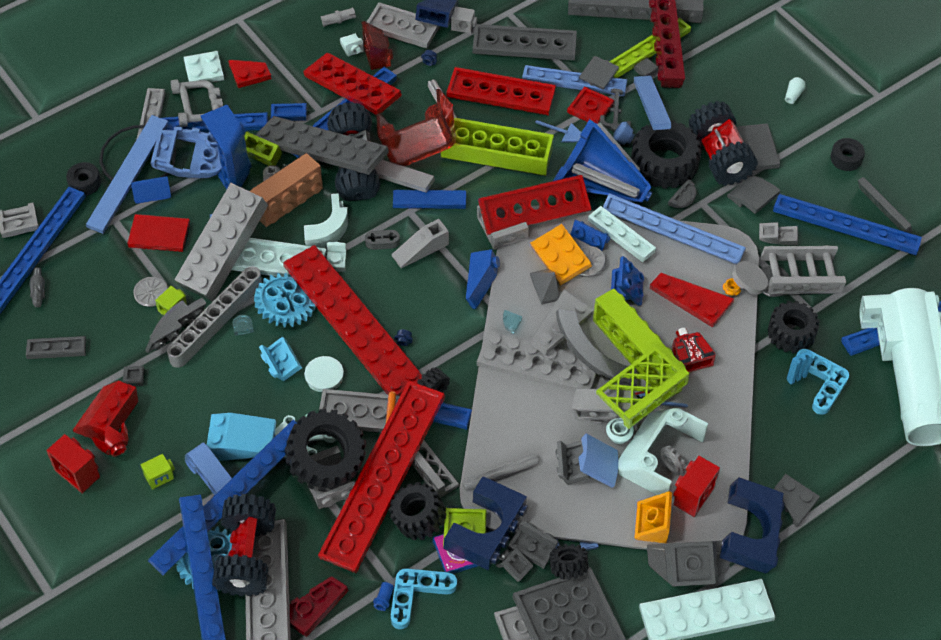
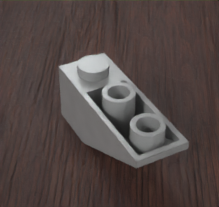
(422, 243)

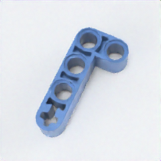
(204, 462)

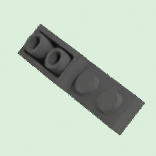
(171, 323)

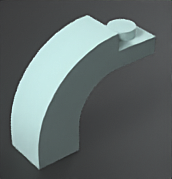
(331, 229)

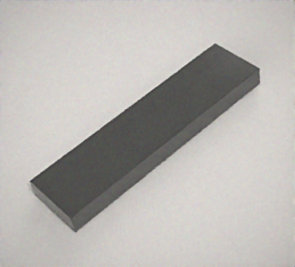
(899, 221)

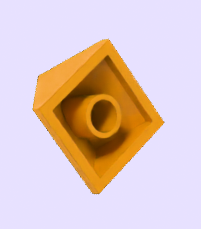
(654, 518)

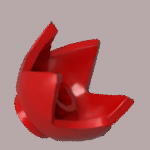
(115, 441)

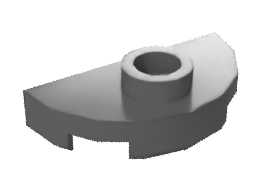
(684, 196)

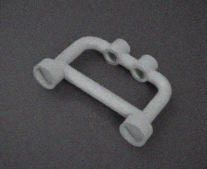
(187, 116)

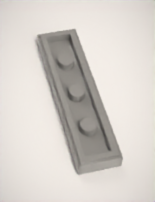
(152, 106)
(404, 176)

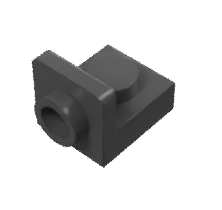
(514, 563)

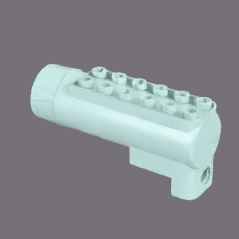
(911, 338)

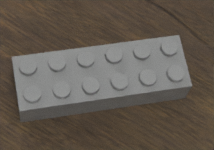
(221, 242)

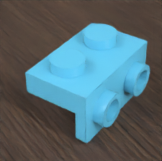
(280, 359)

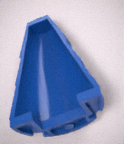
(600, 154)

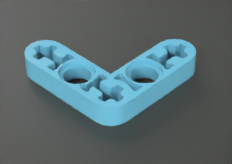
(833, 371)
(409, 588)

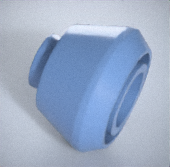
(623, 133)

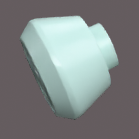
(618, 431)

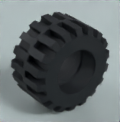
(797, 315)
(426, 521)

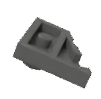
(797, 498)

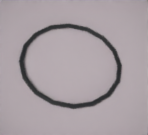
(114, 135)

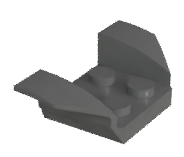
(687, 562)

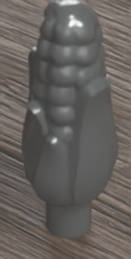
(37, 287)

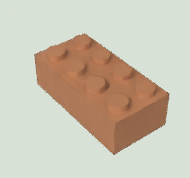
(289, 188)

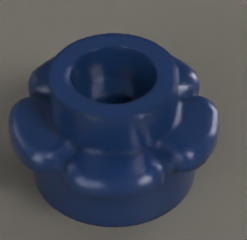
(429, 57)
(403, 337)

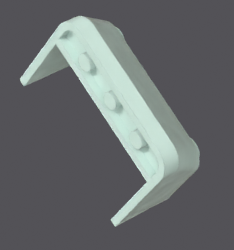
(636, 461)

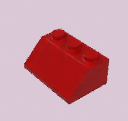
(108, 408)

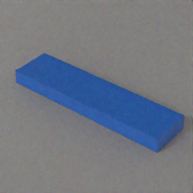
(432, 199)

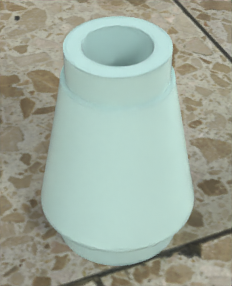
(795, 88)

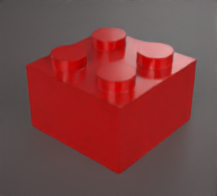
(73, 463)
(695, 485)

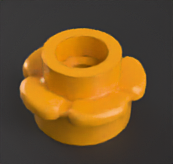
(730, 283)

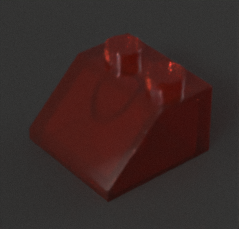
(376, 46)

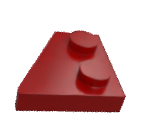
(249, 72)

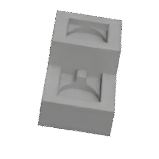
(778, 235)

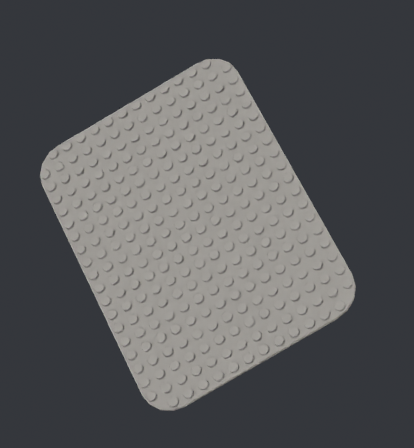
(529, 417)

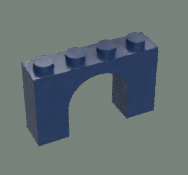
(767, 507)
(485, 547)

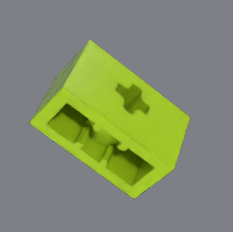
(262, 150)

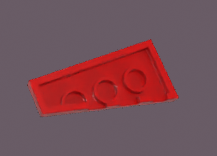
(694, 299)

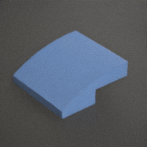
(599, 460)

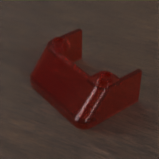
(422, 138)

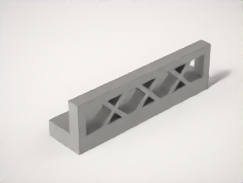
(429, 476)

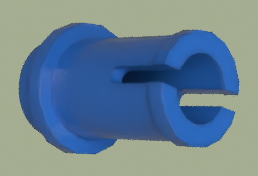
(383, 597)

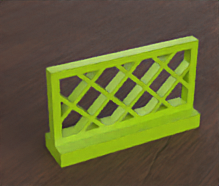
(657, 394)

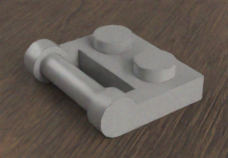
(18, 220)

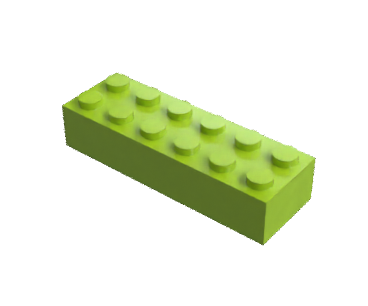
(501, 146)
(630, 333)

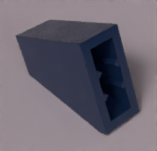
(436, 11)

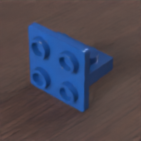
(628, 281)

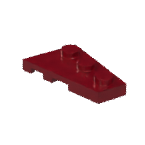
(314, 606)

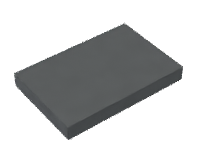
(762, 145)

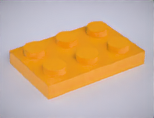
(561, 254)

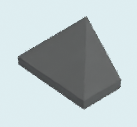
(545, 285)

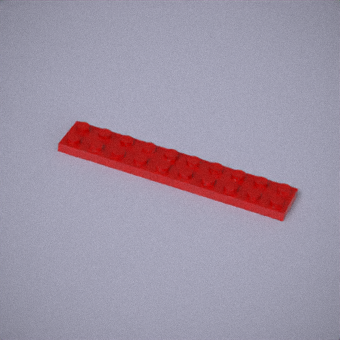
(352, 320)
(381, 477)

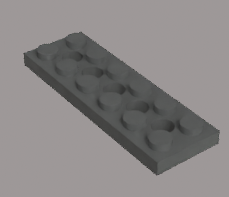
(517, 48)

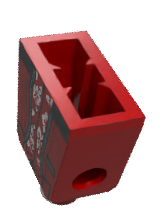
(692, 350)

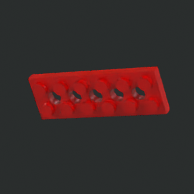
(353, 84)
(505, 99)
(540, 193)

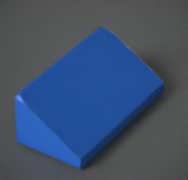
(151, 190)

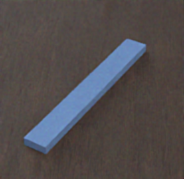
(126, 174)
(674, 229)

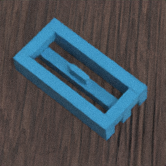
(799, 368)

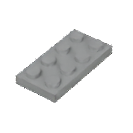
(402, 25)
(365, 409)

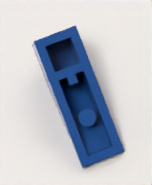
(481, 274)

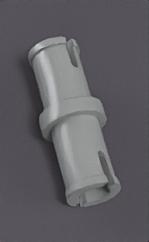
(338, 17)

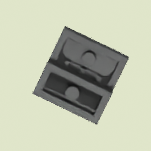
(754, 193)

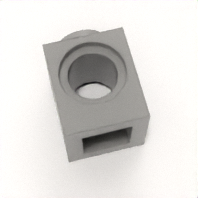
(463, 20)

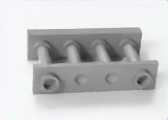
(795, 283)

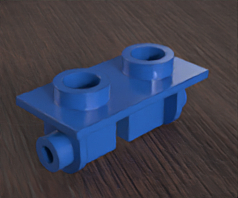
(589, 235)

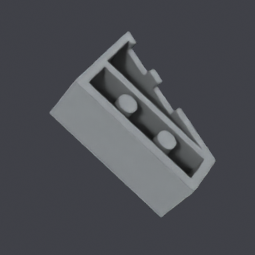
(591, 408)

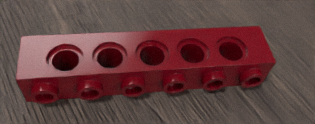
(667, 41)

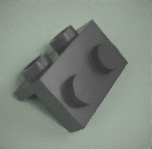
(569, 462)
(533, 543)

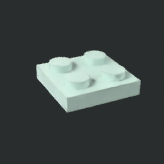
(204, 67)

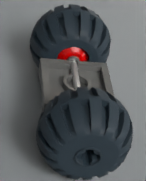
(354, 121)

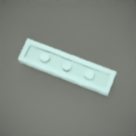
(621, 234)

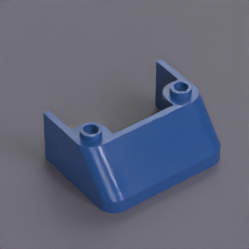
(230, 144)

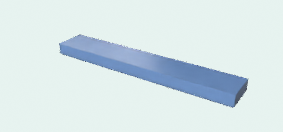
(569, 79)
(652, 103)

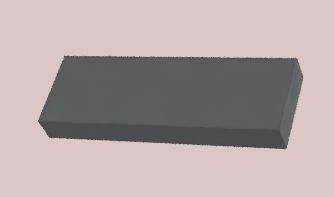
(56, 347)

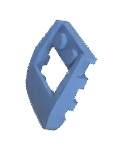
(205, 157)

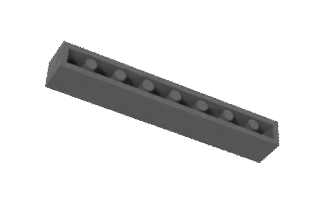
(633, 9)

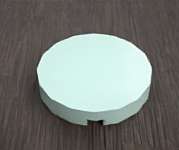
(324, 373)

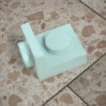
(352, 44)
(337, 255)

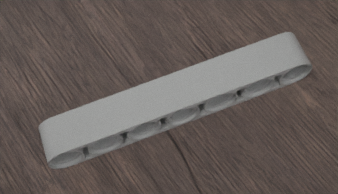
(207, 325)

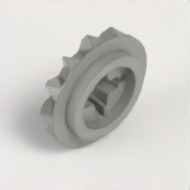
(673, 460)

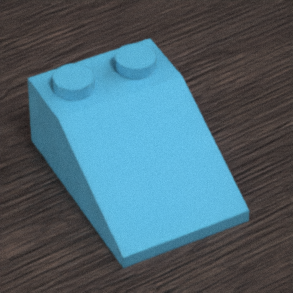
(239, 435)

